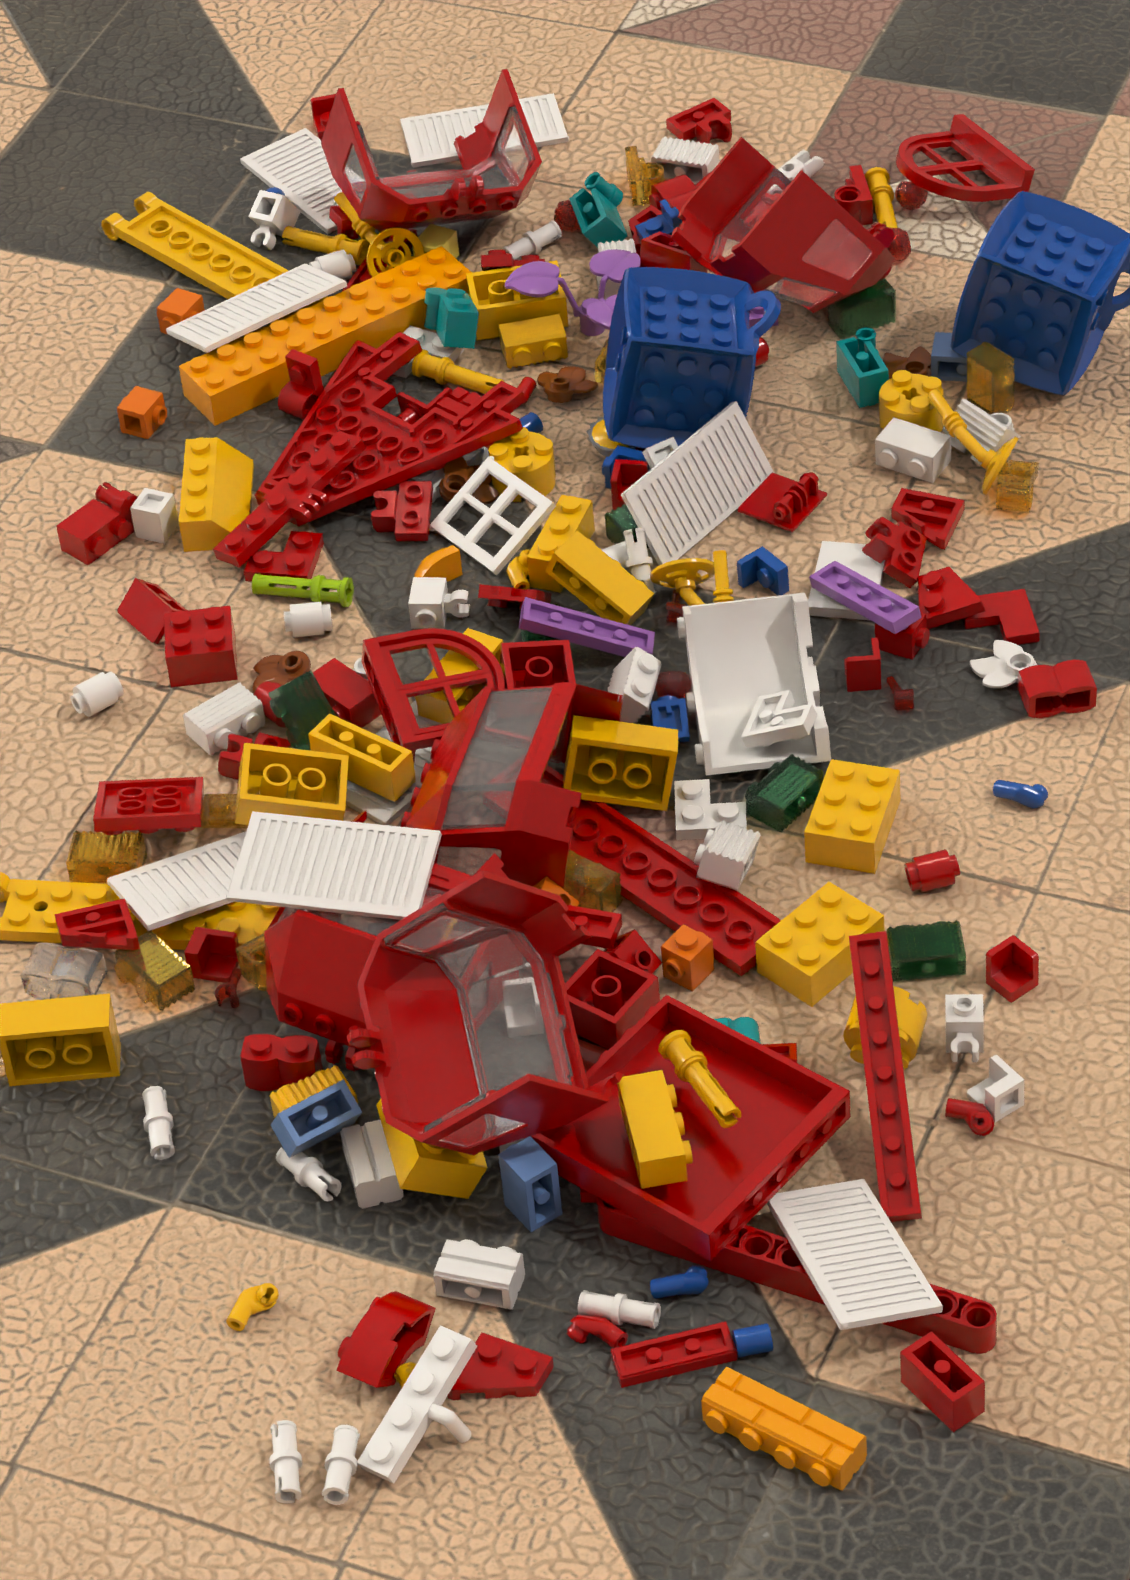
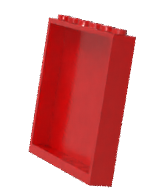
(734, 1169)

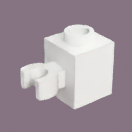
(272, 214)
(431, 603)
(964, 1025)

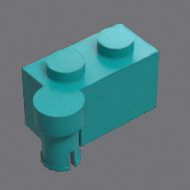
(598, 212)
(452, 316)
(861, 367)

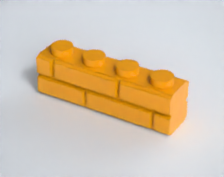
(783, 1429)

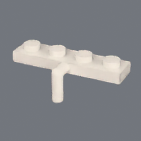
(418, 1405)

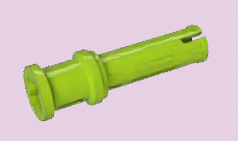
(318, 586)

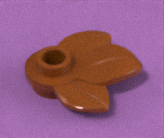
(917, 362)
(565, 383)
(457, 474)
(280, 668)

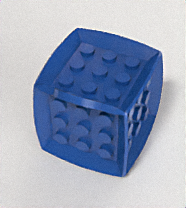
(1044, 290)
(679, 352)

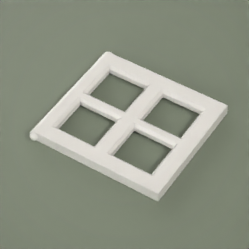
(492, 515)

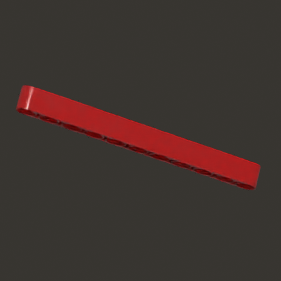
(771, 1261)

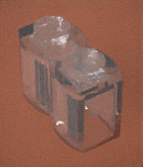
(63, 972)

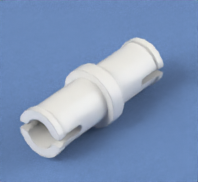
(534, 241)
(638, 561)
(158, 1122)
(310, 1173)
(619, 1309)
(285, 1461)
(340, 1464)

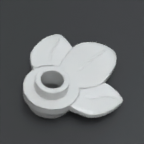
(1004, 666)

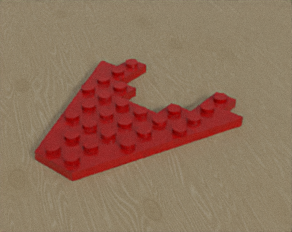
(394, 447)

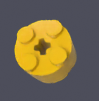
(907, 399)
(527, 457)
(910, 1023)

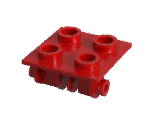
(784, 501)

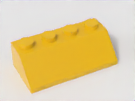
(213, 492)

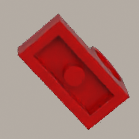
(856, 196)
(304, 385)

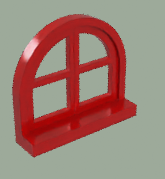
(982, 154)
(393, 696)

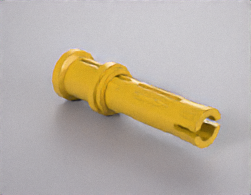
(882, 195)
(326, 244)
(445, 371)
(692, 1068)

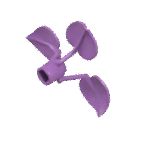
(595, 315)

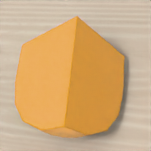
(441, 563)

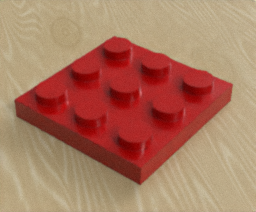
(149, 805)

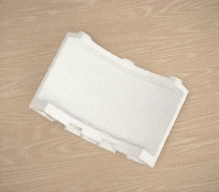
(734, 658)

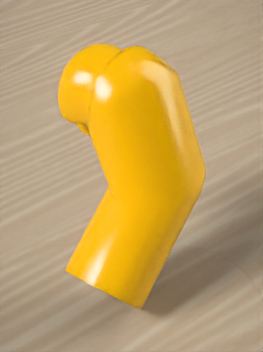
(518, 571)
(251, 1302)

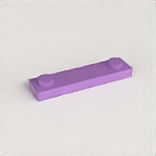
(865, 597)
(583, 628)

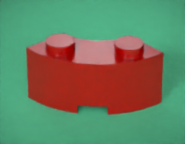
(385, 1339)

